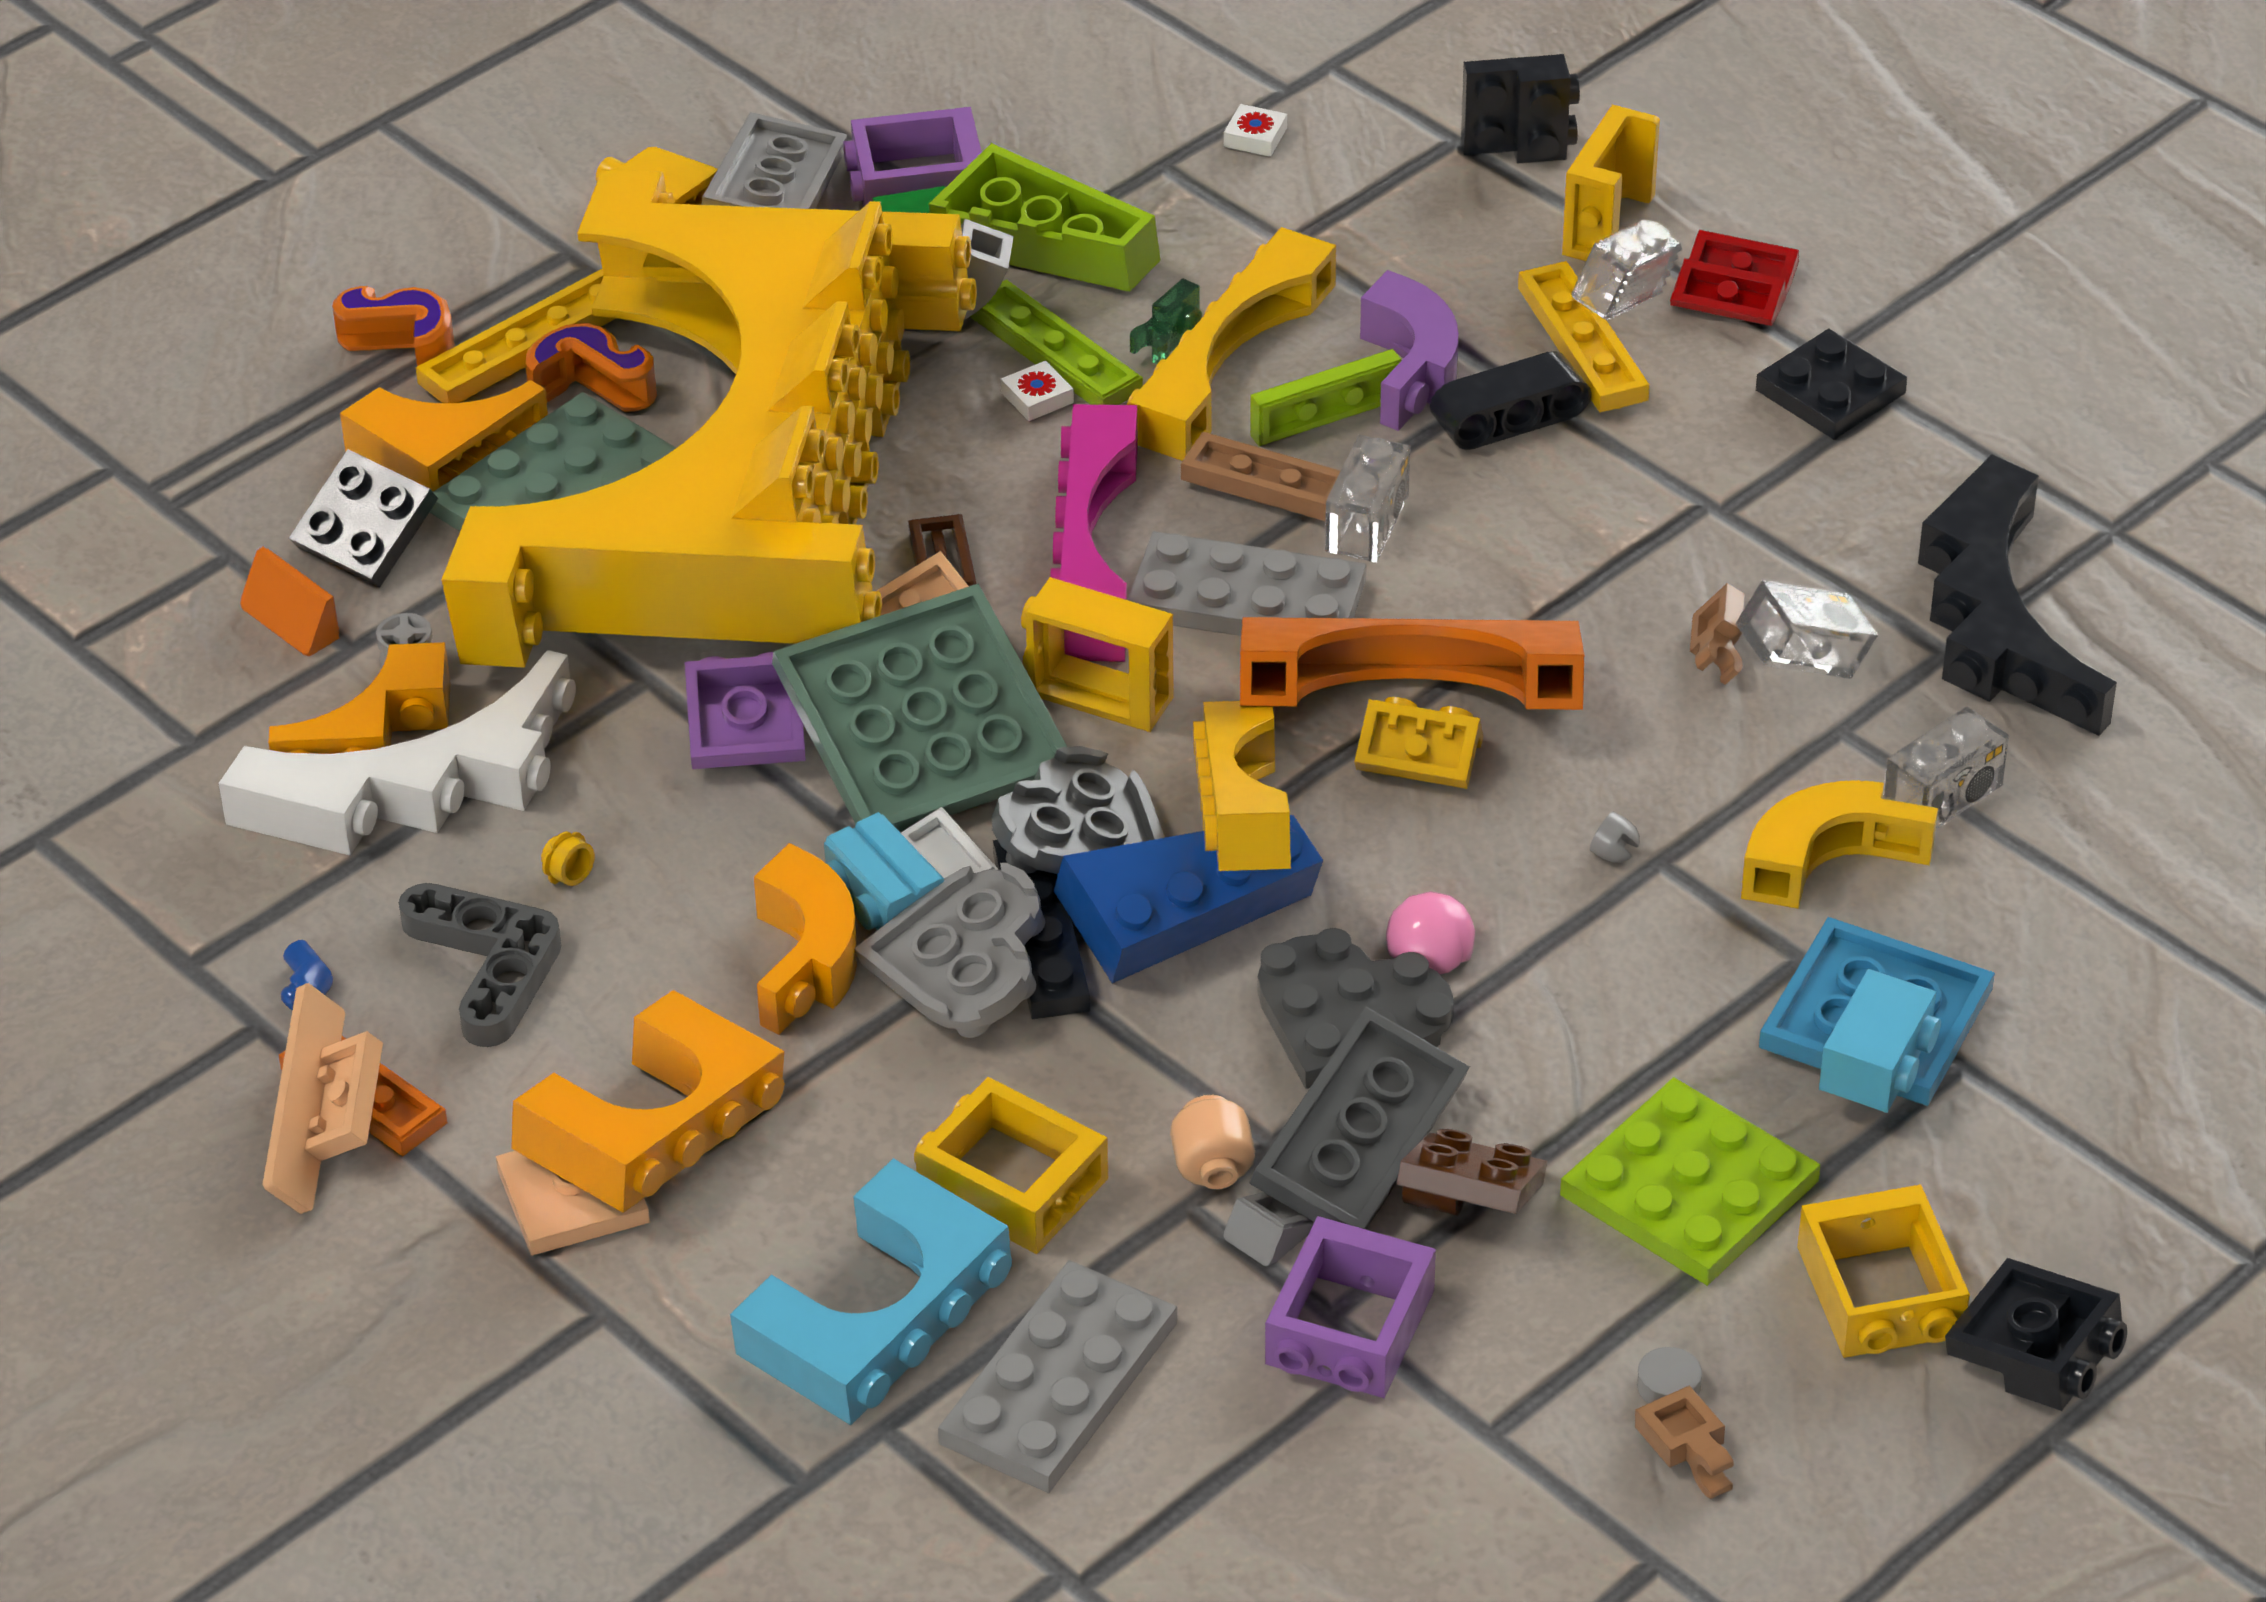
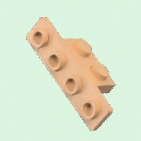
(321, 1097)

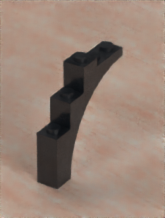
(1993, 634)

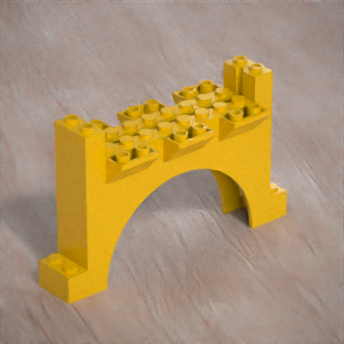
(760, 507)

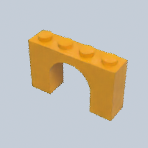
(632, 1152)

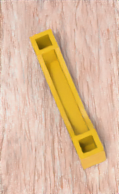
(1279, 285)
(1240, 815)

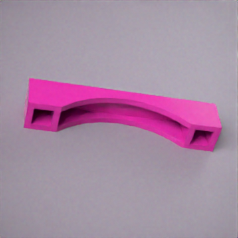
(1100, 466)

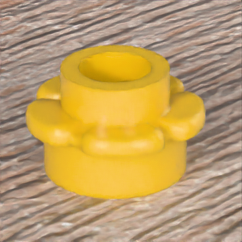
(567, 858)

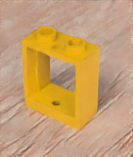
(1122, 697)
(1053, 1198)
(1897, 1221)

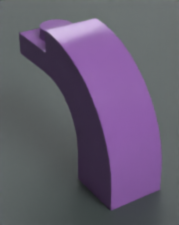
(1418, 328)

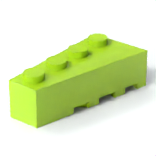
(1054, 220)

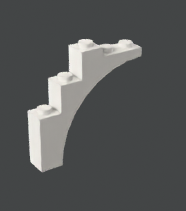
(413, 783)

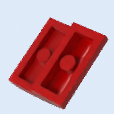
(1735, 278)

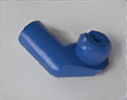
(307, 969)

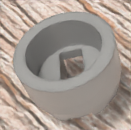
(1612, 838)

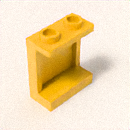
(1611, 166)

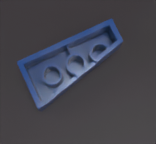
(1168, 896)

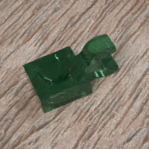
(1171, 317)

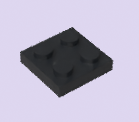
(1831, 383)

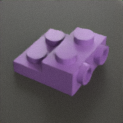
(740, 713)

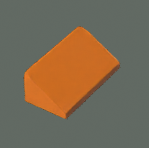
(289, 604)

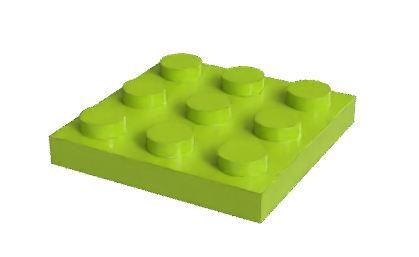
(1690, 1180)

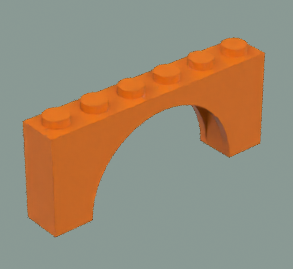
(1524, 658)

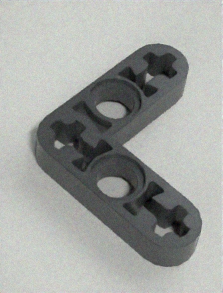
(440, 916)

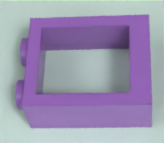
(908, 138)
(1362, 1262)

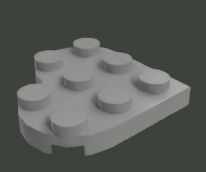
(961, 948)

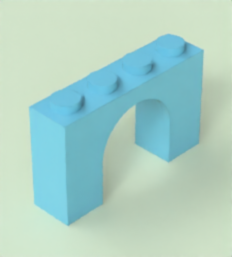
(855, 1357)

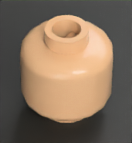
(1214, 1140)

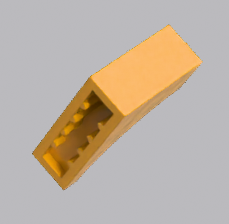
(438, 439)

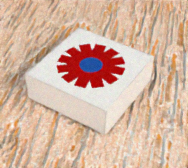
(1255, 130)
(1037, 390)

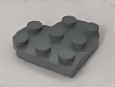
(1072, 809)
(1321, 984)

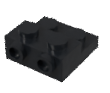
(1519, 107)
(2040, 1332)

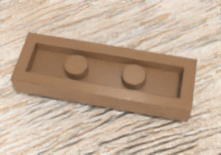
(1259, 475)

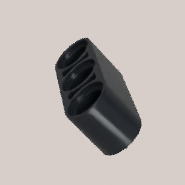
(1510, 400)

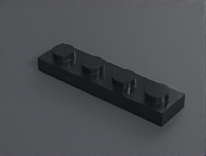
(1053, 953)

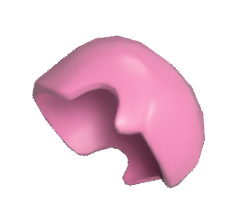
(1433, 927)

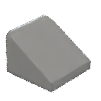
(1265, 1228)

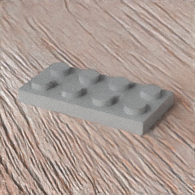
(776, 165)
(1219, 582)
(1058, 1376)

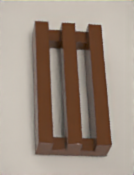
(935, 526)

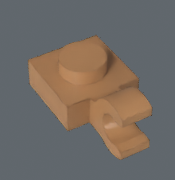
(1716, 632)
(1687, 1430)

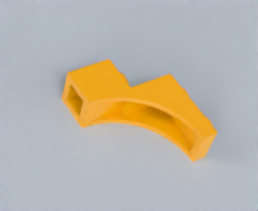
(404, 696)

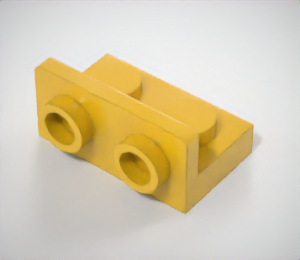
(1418, 742)

